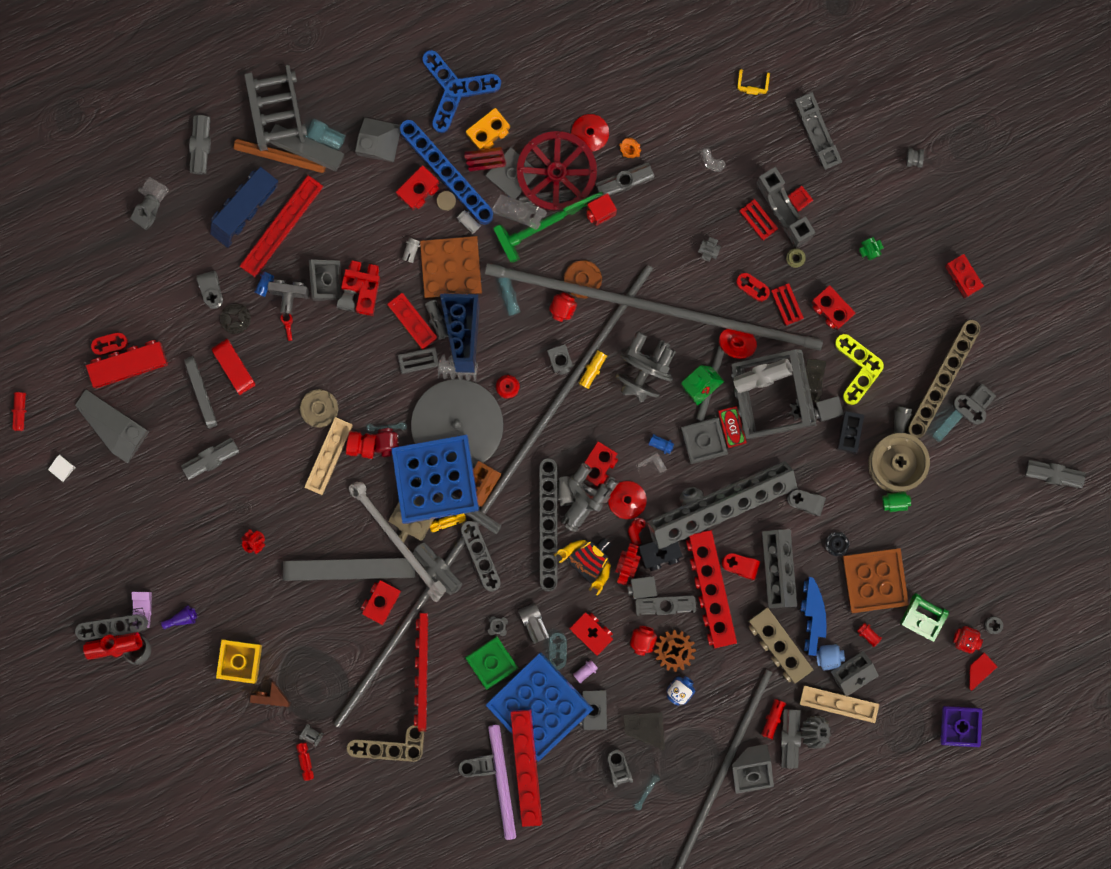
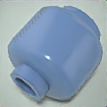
(830, 657)

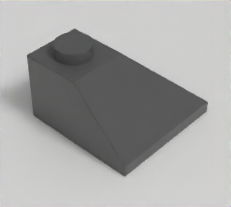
(378, 140)
(753, 770)

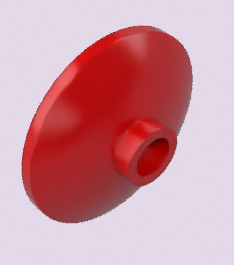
(601, 131)
(737, 343)
(637, 503)

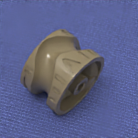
(888, 473)

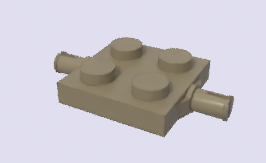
(415, 529)

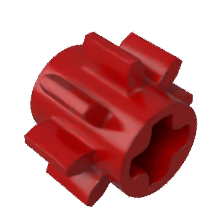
(253, 541)

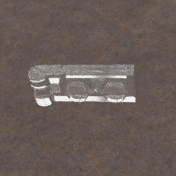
(518, 211)

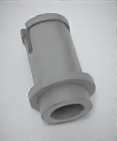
(468, 222)
(411, 248)

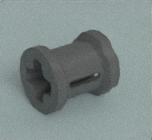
(311, 735)

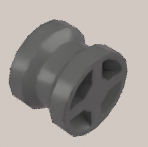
(915, 157)

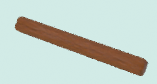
(277, 155)

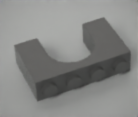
(797, 228)

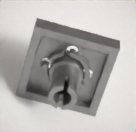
(288, 293)

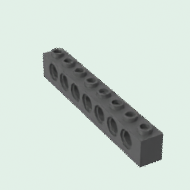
(722, 505)

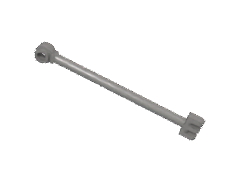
(436, 589)

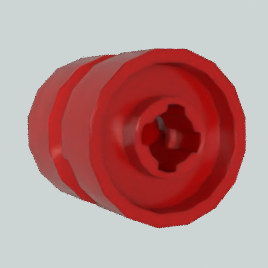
(360, 444)

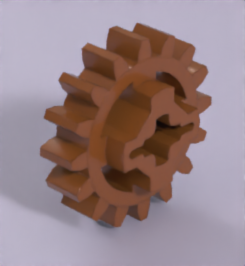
(669, 638)

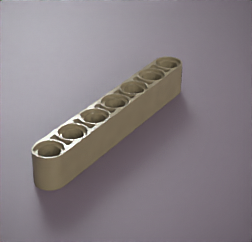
(945, 370)

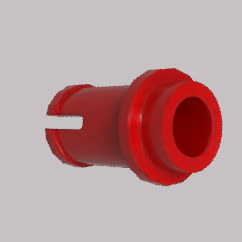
(869, 634)

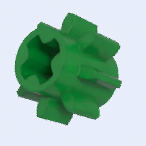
(871, 248)

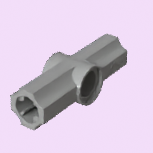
(763, 375)

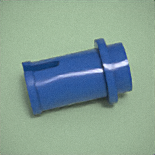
(262, 286)
(661, 444)

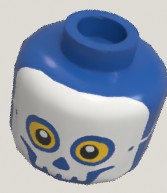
(680, 690)

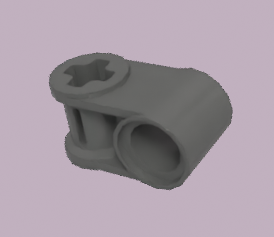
(146, 211)
(210, 286)
(809, 502)
(479, 767)
(619, 769)

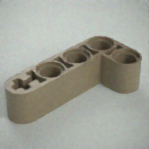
(385, 747)

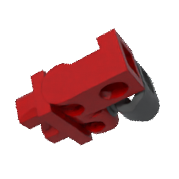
(363, 283)

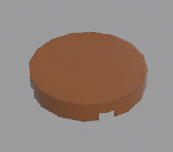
(584, 274)

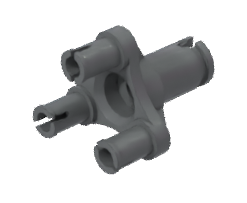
(586, 497)

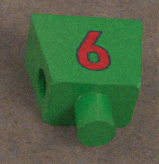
(701, 383)

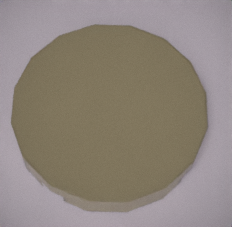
(319, 408)

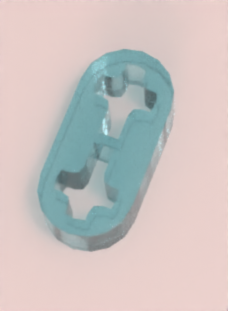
(945, 428)
(563, 650)

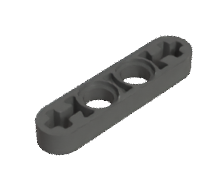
(200, 391)
(477, 557)
(111, 627)

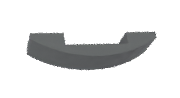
(817, 131)

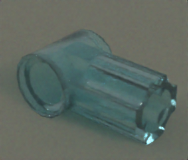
(323, 134)

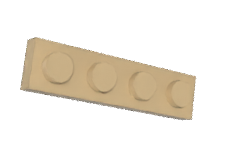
(328, 456)
(839, 704)

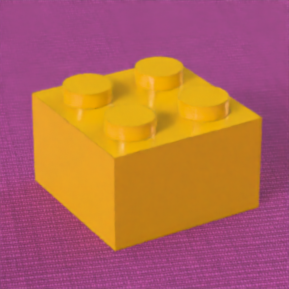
(239, 661)

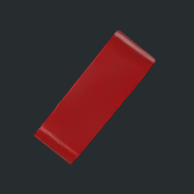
(233, 366)

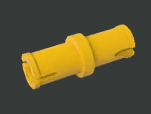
(592, 369)

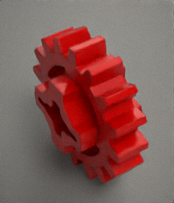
(627, 564)

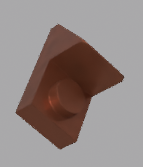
(276, 697)

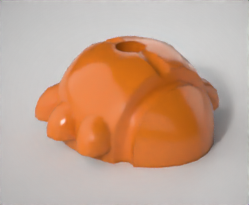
(630, 148)

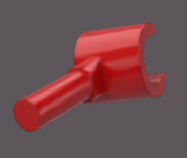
(288, 326)

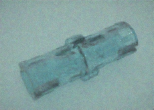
(509, 296)

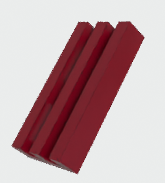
(485, 162)

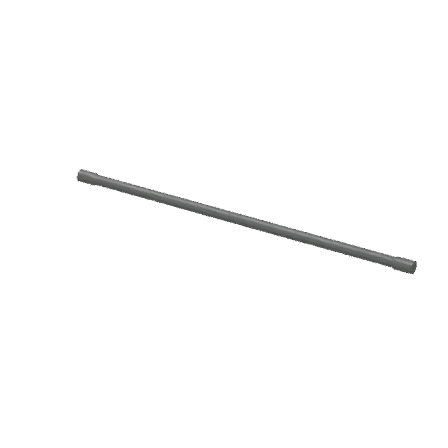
(502, 272)

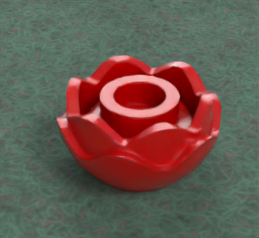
(509, 392)

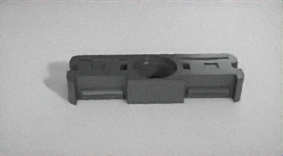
(651, 605)

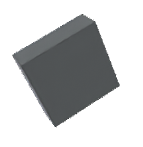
(983, 396)

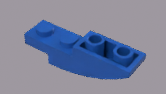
(813, 607)

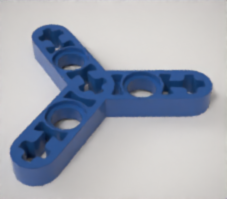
(448, 83)

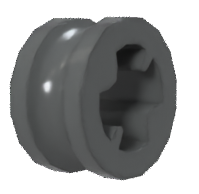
(990, 630)

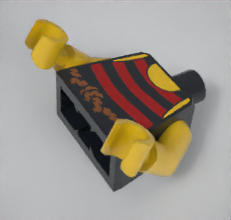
(588, 561)

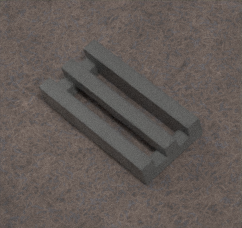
(416, 353)

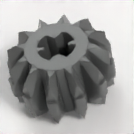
(816, 732)

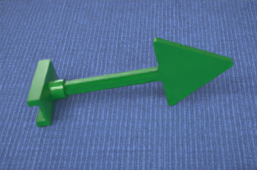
(508, 242)

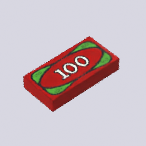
(732, 427)

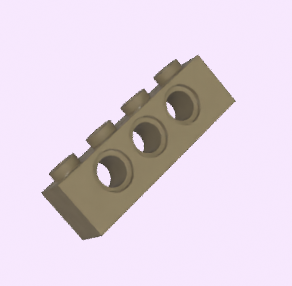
(801, 667)

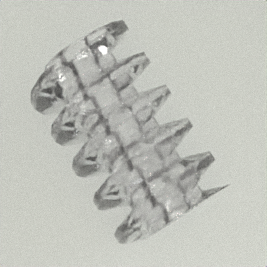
(447, 367)

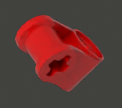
(744, 567)

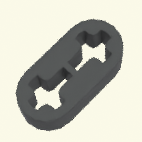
(972, 406)

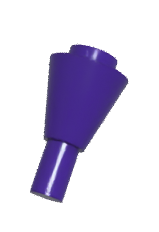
(184, 617)

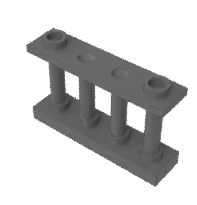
(257, 102)

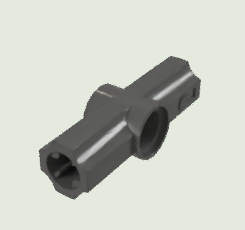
(200, 144)
(636, 175)
(210, 459)
(1055, 474)
(437, 568)
(790, 738)

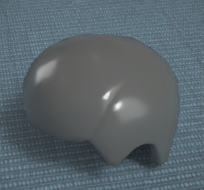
(139, 656)

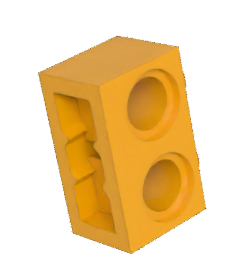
(484, 126)

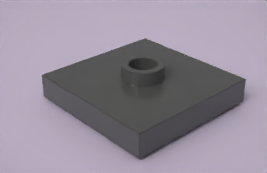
(506, 177)
(704, 441)

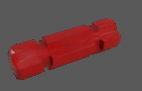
(305, 762)

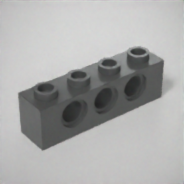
(779, 569)

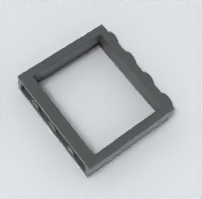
(802, 389)

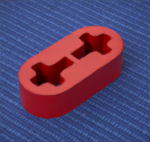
(755, 283)
(110, 348)

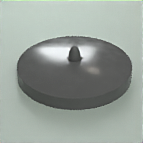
(457, 410)

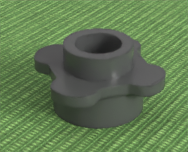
(501, 630)

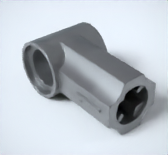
(532, 619)

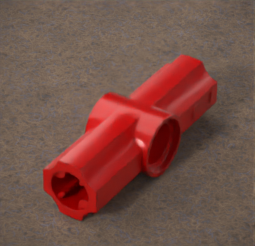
(112, 645)

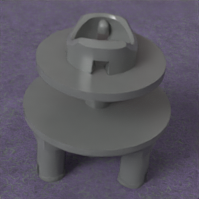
(655, 364)

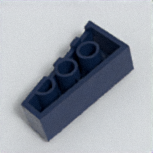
(242, 206)
(461, 321)

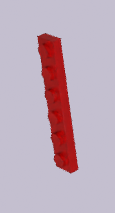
(421, 681)
(526, 768)

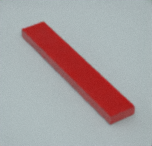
(281, 226)

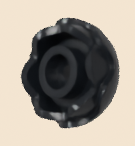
(843, 544)

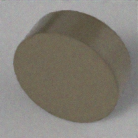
(446, 201)

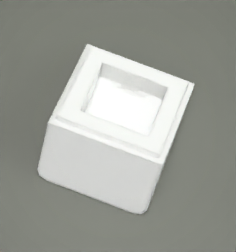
(61, 468)

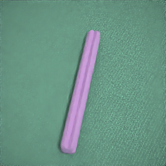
(502, 782)

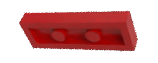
(412, 321)

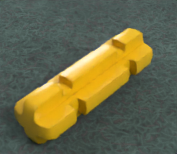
(447, 522)

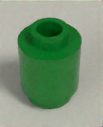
(896, 501)

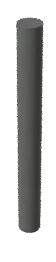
(716, 365)

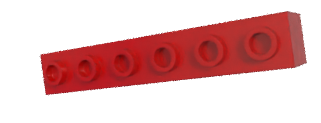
(706, 540)

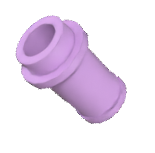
(585, 671)

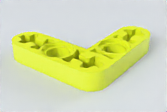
(865, 371)

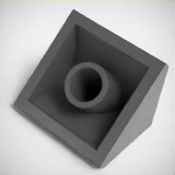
(325, 279)

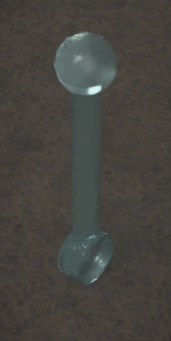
(371, 428)
(638, 806)

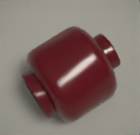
(385, 441)

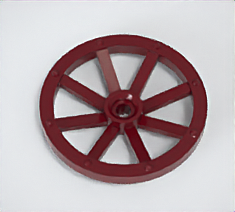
(556, 165)

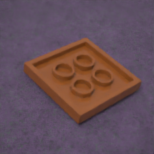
(451, 266)
(875, 580)

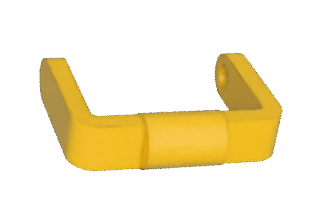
(752, 90)

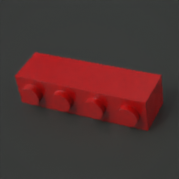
(126, 365)

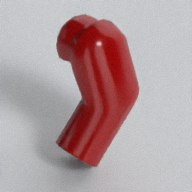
(634, 530)

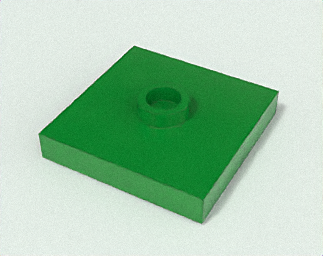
(491, 663)

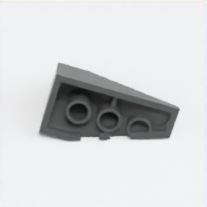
(114, 428)

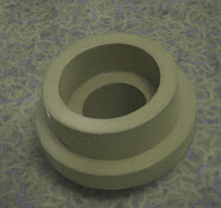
(800, 254)

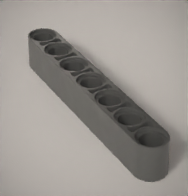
(548, 515)
(347, 569)

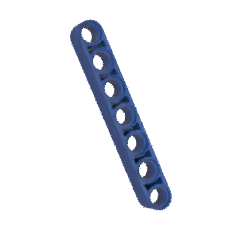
(441, 164)

